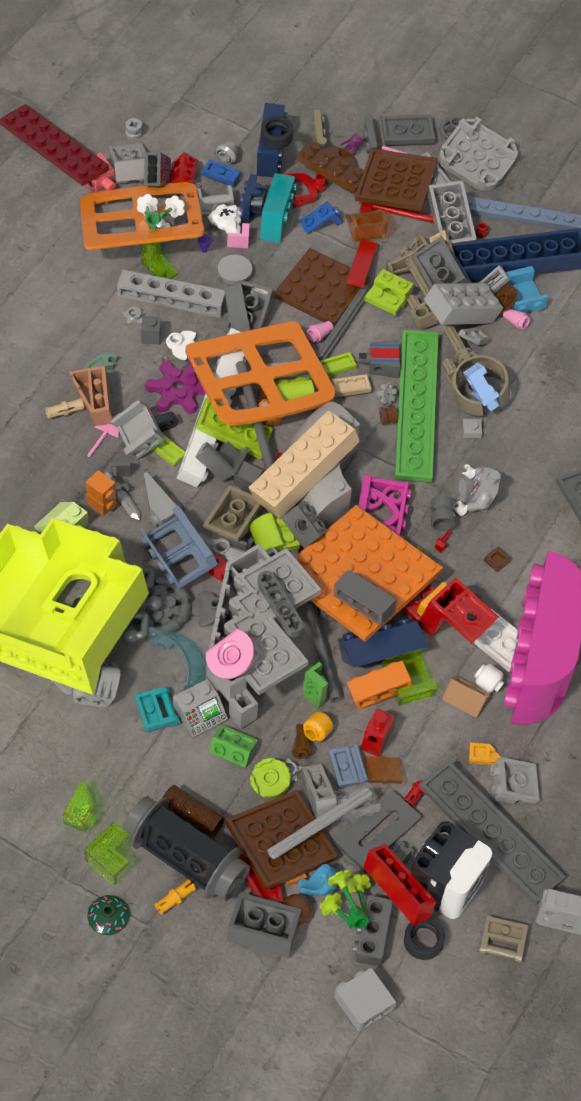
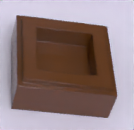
(497, 559)

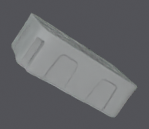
(560, 911)

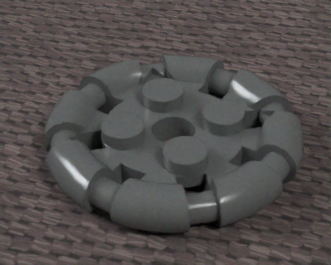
(169, 606)

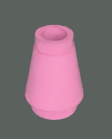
(518, 319)
(319, 331)

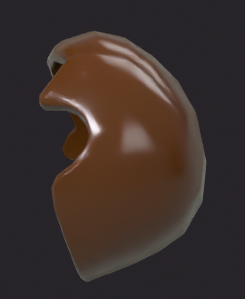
(303, 903)

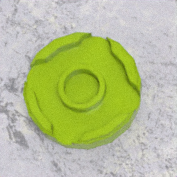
(270, 778)

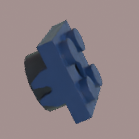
(253, 199)

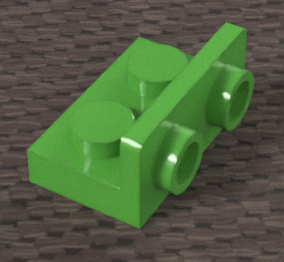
(315, 685)
(232, 745)

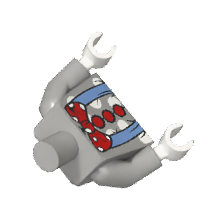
(483, 489)

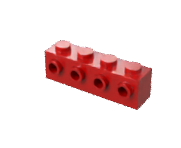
(399, 884)

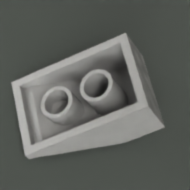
(128, 162)

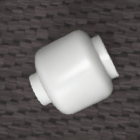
(489, 678)

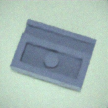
(347, 766)

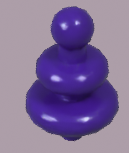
(204, 242)

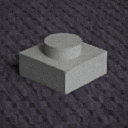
(472, 428)

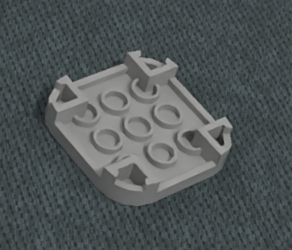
(477, 155)

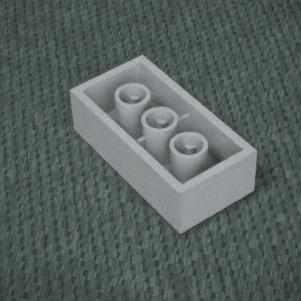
(451, 211)
(463, 303)

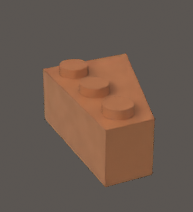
(94, 390)

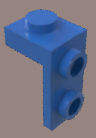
(320, 216)

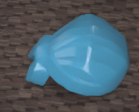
(318, 882)

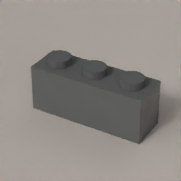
(365, 597)

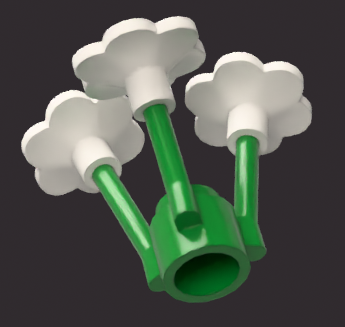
(153, 218)

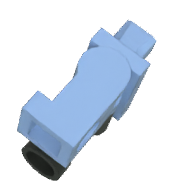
(481, 389)

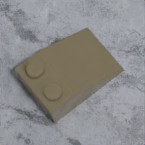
(233, 514)

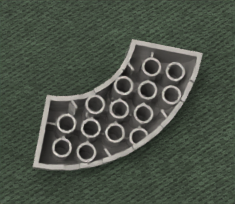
(332, 494)

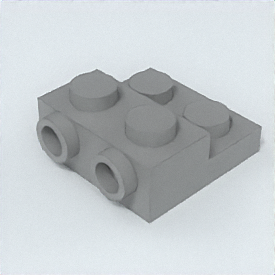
(514, 781)

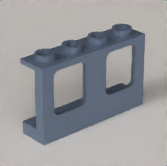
(191, 544)

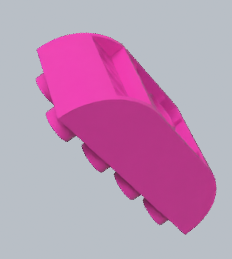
(546, 641)

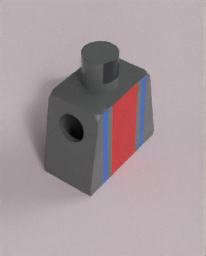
(382, 358)

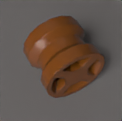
(388, 415)

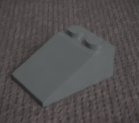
(440, 264)
(258, 302)

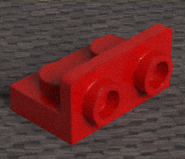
(183, 169)

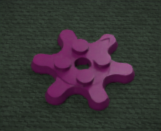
(171, 395)

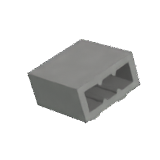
(364, 999)

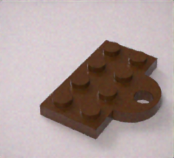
(333, 164)

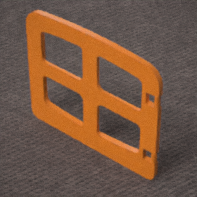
(143, 233)
(260, 373)

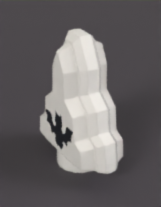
(226, 218)

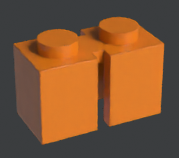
(101, 493)

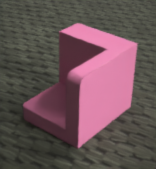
(239, 240)

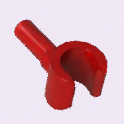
(440, 544)

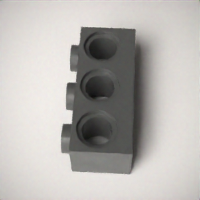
(373, 940)

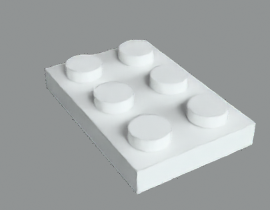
(499, 642)

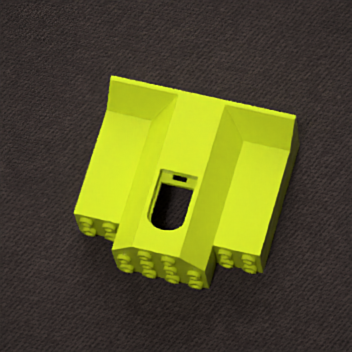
(33, 576)

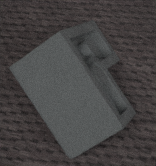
(221, 463)

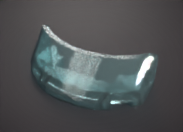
(188, 651)

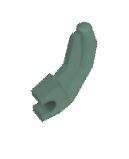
(101, 360)

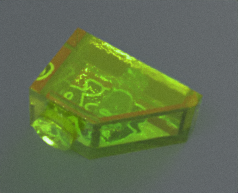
(80, 809)

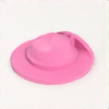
(231, 655)

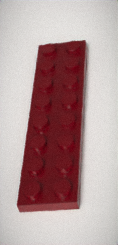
(54, 145)

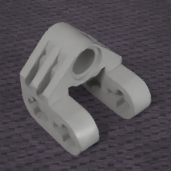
(105, 689)

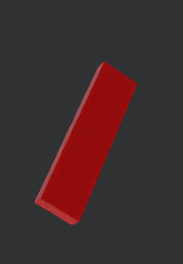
(361, 263)

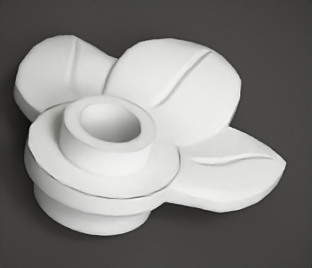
(182, 341)

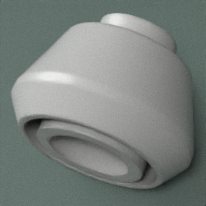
(227, 152)

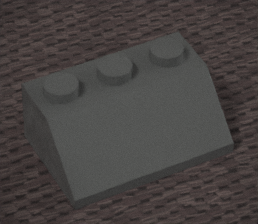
(263, 925)

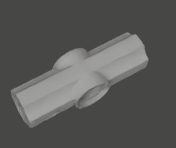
(221, 547)

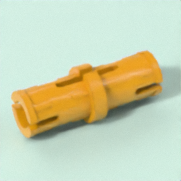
(174, 896)

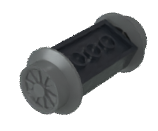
(186, 848)

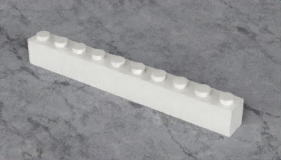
(191, 469)

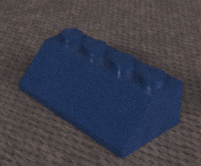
(385, 643)

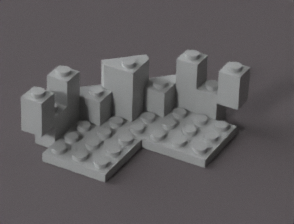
(246, 609)

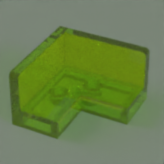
(156, 262)
(103, 855)

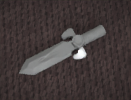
(124, 498)

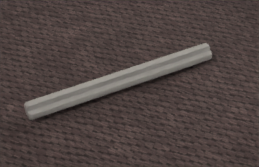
(319, 823)

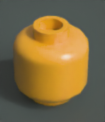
(318, 726)

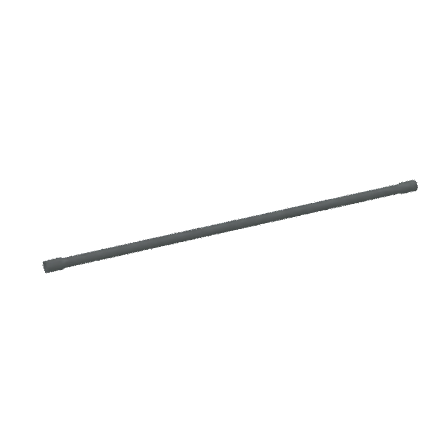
(333, 688)

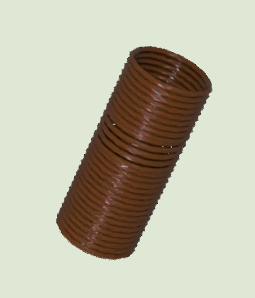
(197, 814)

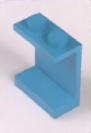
(528, 294)

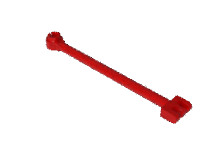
(481, 229)

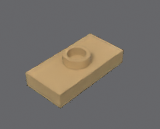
(351, 385)

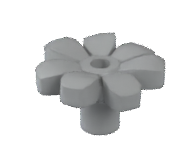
(386, 394)

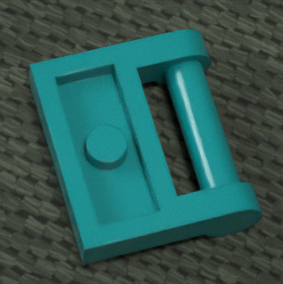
(150, 710)

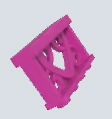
(369, 493)

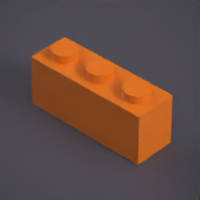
(378, 685)

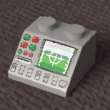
(199, 708)

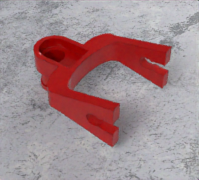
(314, 186)

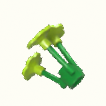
(357, 916)

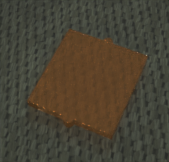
(383, 770)

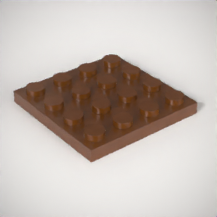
(396, 179)
(318, 287)
(269, 824)

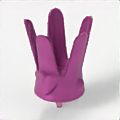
(355, 141)

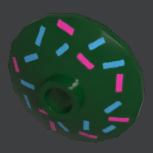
(108, 923)

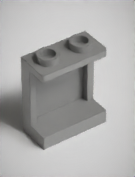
(138, 429)

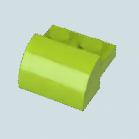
(295, 387)
(273, 533)

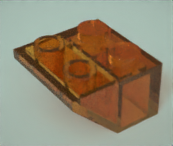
(367, 224)

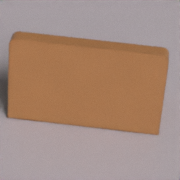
(465, 696)

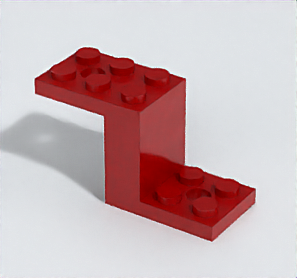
(452, 606)

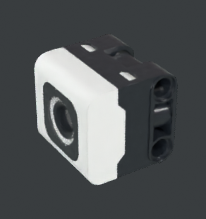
(451, 868)

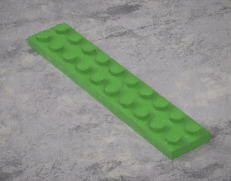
(416, 406)

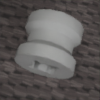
(133, 128)

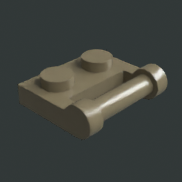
(503, 932)

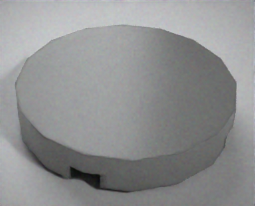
(234, 268)

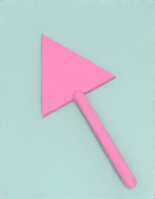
(107, 428)

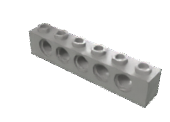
(171, 293)

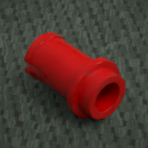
(415, 793)

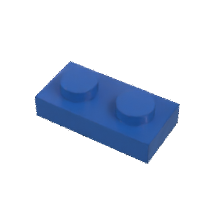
(221, 172)

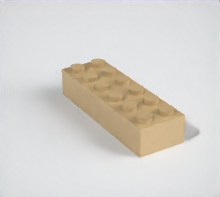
(304, 464)

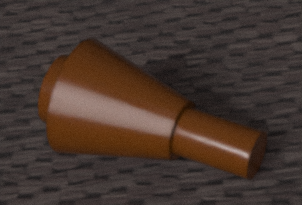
(301, 745)

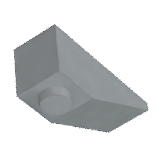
(158, 502)
(319, 789)

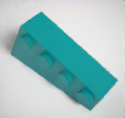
(277, 207)

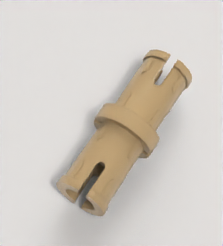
(64, 408)

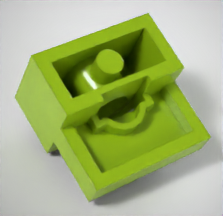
(389, 292)

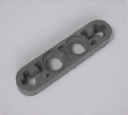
(278, 604)

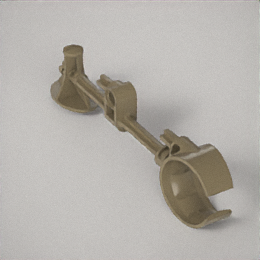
(424, 318)

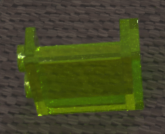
(422, 685)

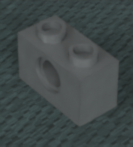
(295, 522)

